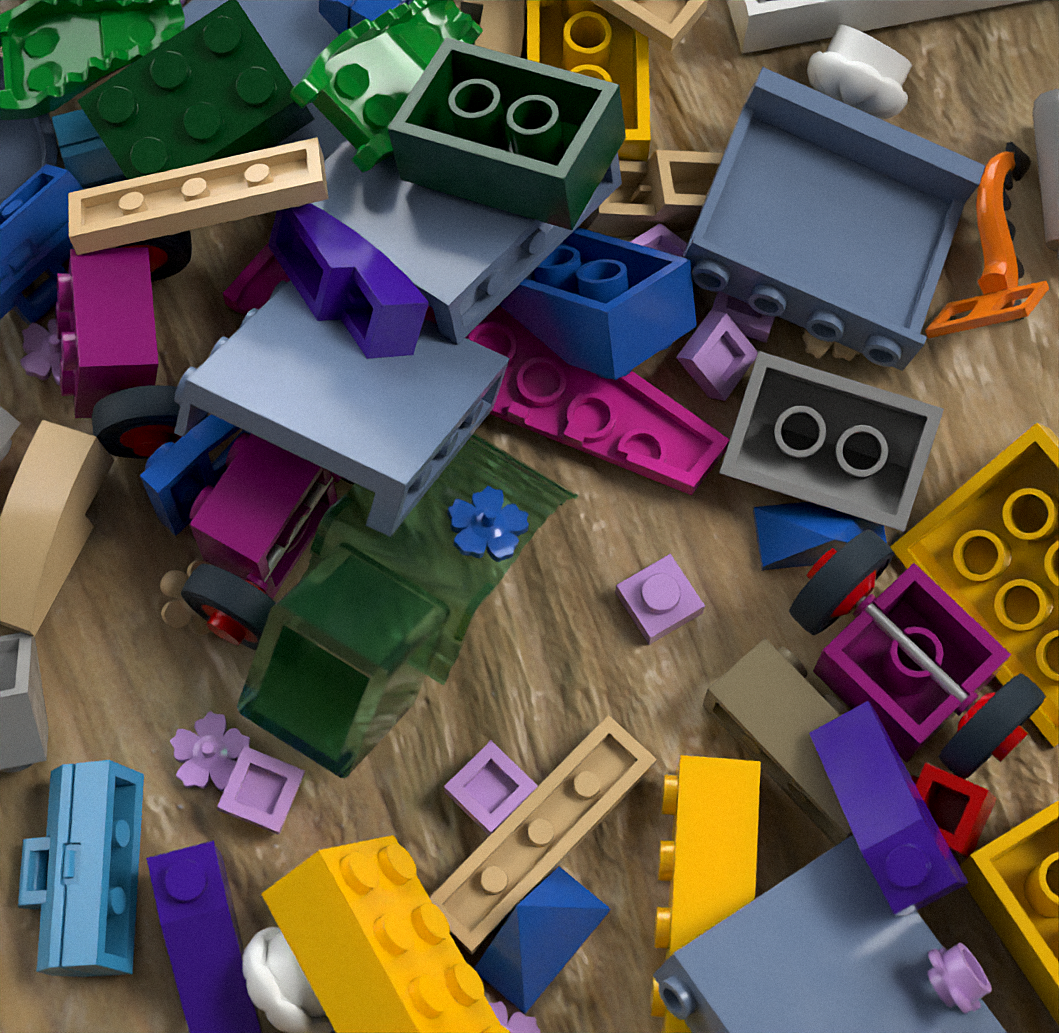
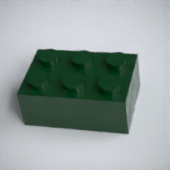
(196, 98)
(508, 132)

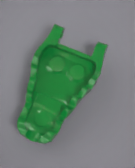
(68, 45)
(374, 67)

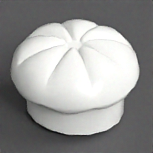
(861, 73)
(280, 986)

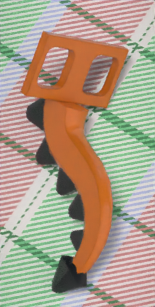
(1001, 266)

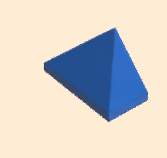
(804, 532)
(540, 939)

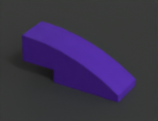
(348, 281)

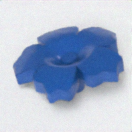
(487, 525)

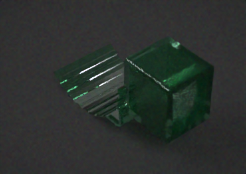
(383, 606)

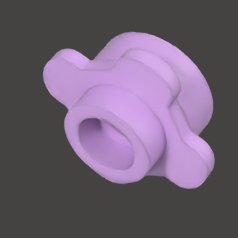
(958, 977)

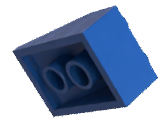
(605, 302)

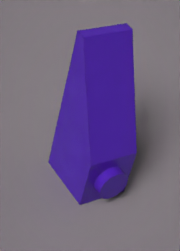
(886, 811)
(203, 939)

